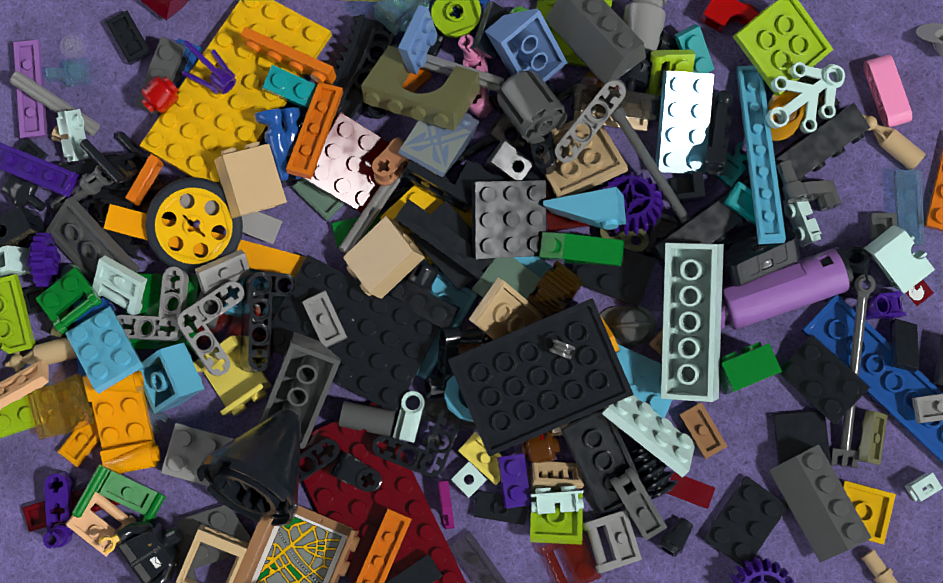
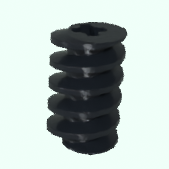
(654, 472)

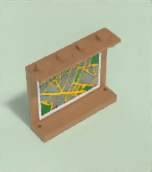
(302, 552)

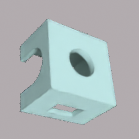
(458, 479)
(926, 480)

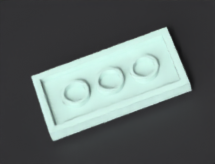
(652, 432)

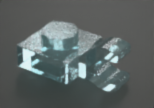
(74, 73)

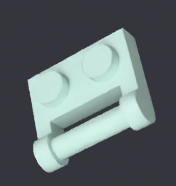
(115, 279)

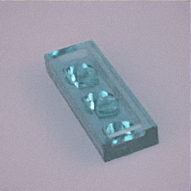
(909, 203)

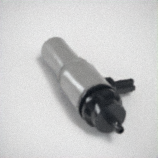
(647, 21)

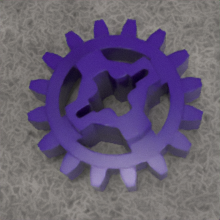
(43, 259)

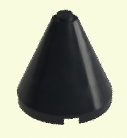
(259, 470)

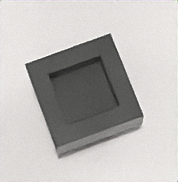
(880, 223)

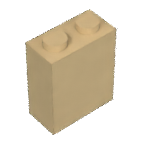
(250, 179)
(383, 258)

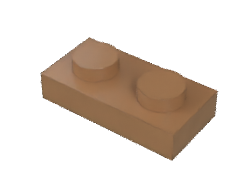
(703, 430)

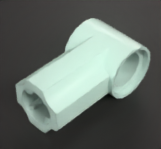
(408, 419)

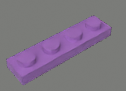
(30, 111)

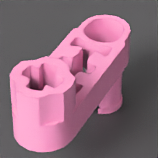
(481, 105)

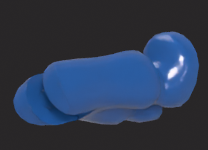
(281, 140)

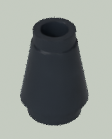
(676, 537)

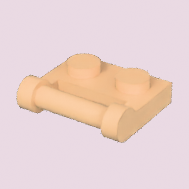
(93, 527)

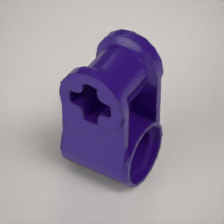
(885, 306)

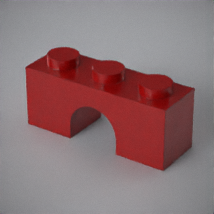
(722, 12)

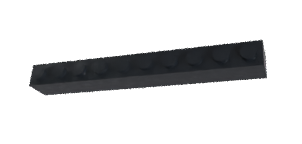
(805, 153)

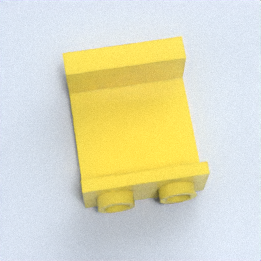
(236, 385)

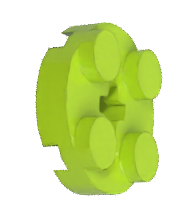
(453, 27)

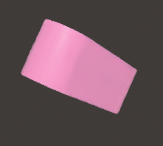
(887, 91)

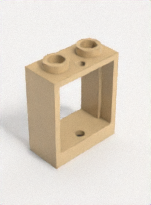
(218, 540)

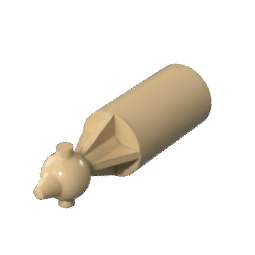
(896, 144)
(50, 352)

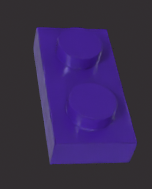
(514, 481)

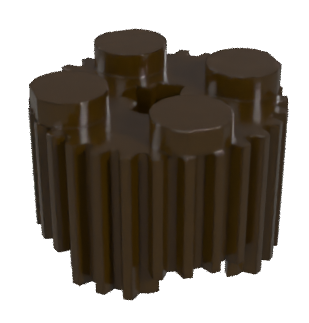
(555, 289)

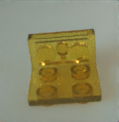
(60, 407)

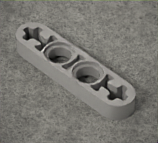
(592, 122)

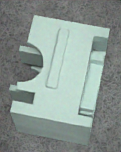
(895, 259)

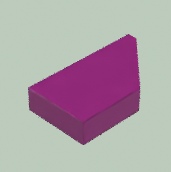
(446, 505)

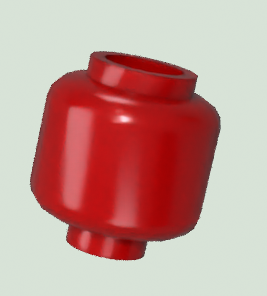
(160, 94)

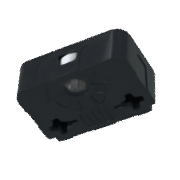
(747, 260)

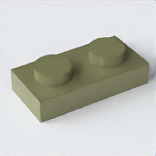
(872, 437)

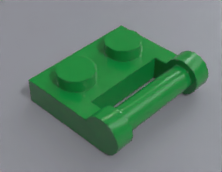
(66, 293)

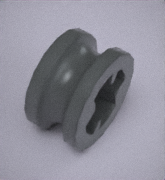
(561, 348)

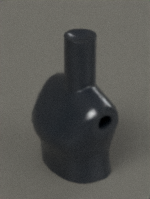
(22, 193)

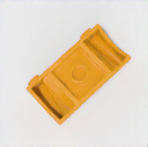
(124, 425)

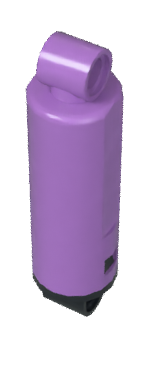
(793, 286)

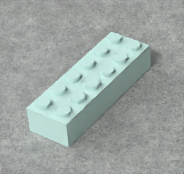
(692, 321)

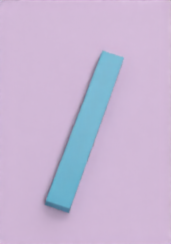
(760, 156)

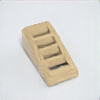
(554, 482)

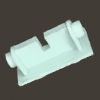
(72, 124)
(805, 230)
(546, 500)

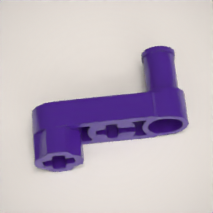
(53, 496)

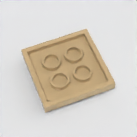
(591, 167)

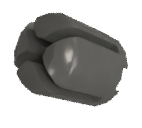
(531, 106)

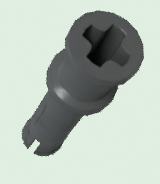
(89, 185)

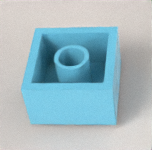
(170, 378)

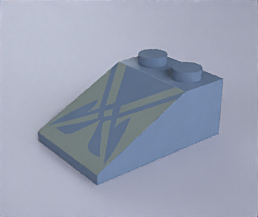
(436, 146)

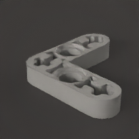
(166, 317)
(203, 318)

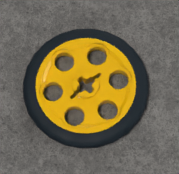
(169, 201)

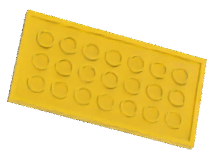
(206, 123)

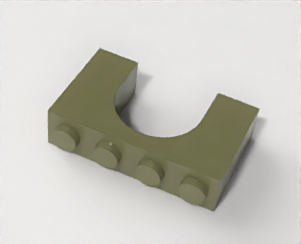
(441, 107)

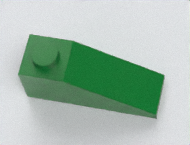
(581, 249)

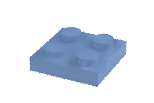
(417, 40)

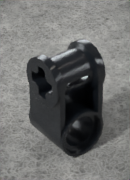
(352, 471)

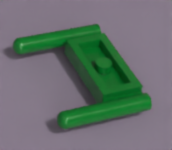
(121, 490)

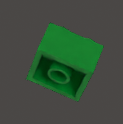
(749, 368)

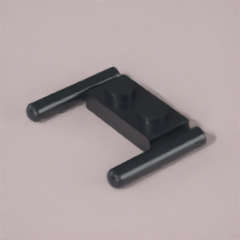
(118, 168)

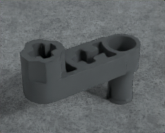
(794, 191)

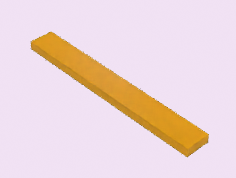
(258, 256)

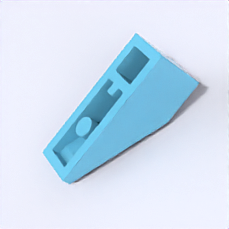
(597, 208)

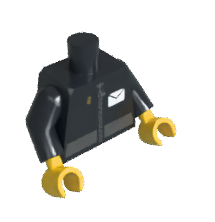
(147, 550)

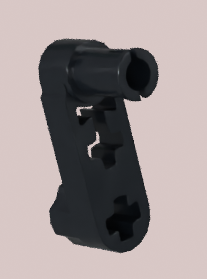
(544, 154)
(449, 342)

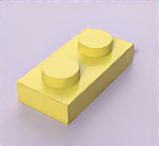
(476, 453)

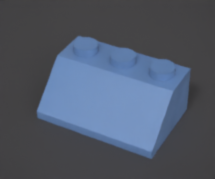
(526, 44)

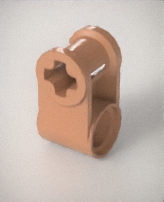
(391, 161)

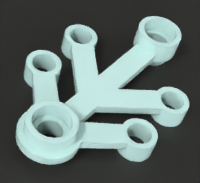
(808, 94)

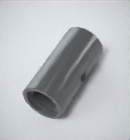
(366, 417)

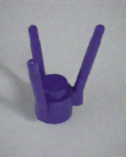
(221, 79)

